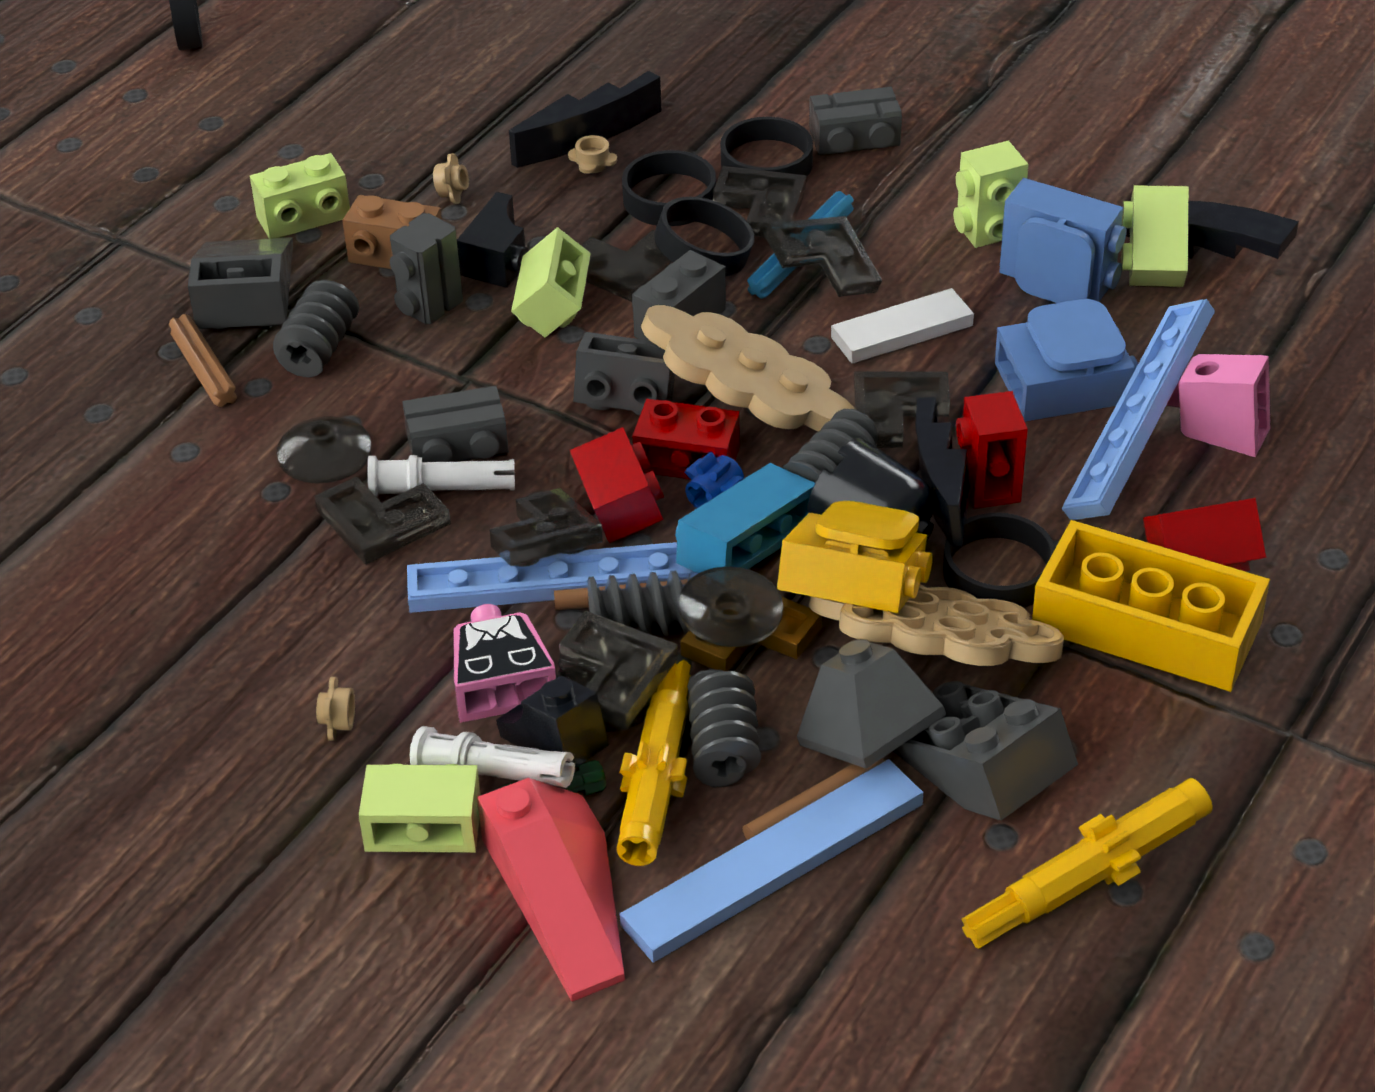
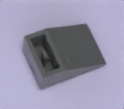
(241, 283)
(991, 749)

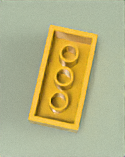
(1151, 604)

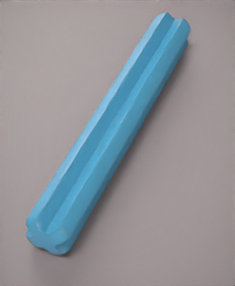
(771, 273)

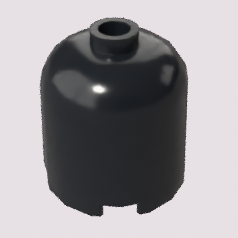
(874, 479)

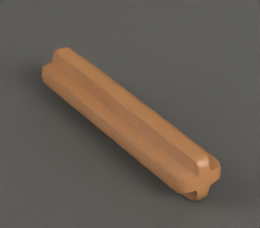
(202, 360)

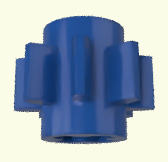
(711, 477)

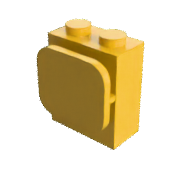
(856, 556)

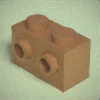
(372, 222)

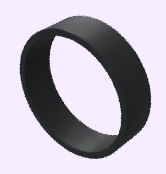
(186, 24)
(769, 129)
(663, 163)
(711, 214)
(998, 526)

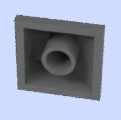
(866, 705)

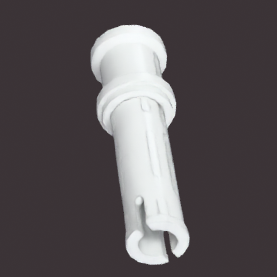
(403, 475)
(491, 759)

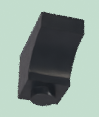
(492, 244)
(557, 718)

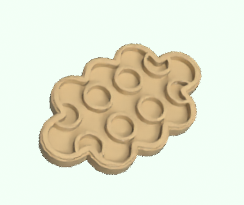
(743, 368)
(951, 625)

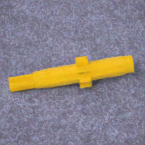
(655, 770)
(1104, 853)

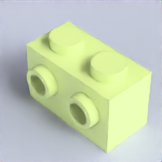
(983, 185)
(300, 195)
(1157, 236)
(551, 283)
(420, 808)

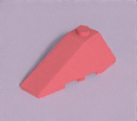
(560, 878)

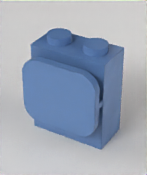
(1061, 242)
(1064, 359)

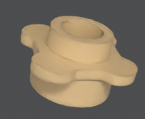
(592, 154)
(450, 179)
(336, 708)

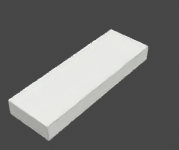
(902, 325)

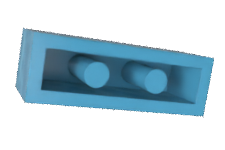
(743, 521)

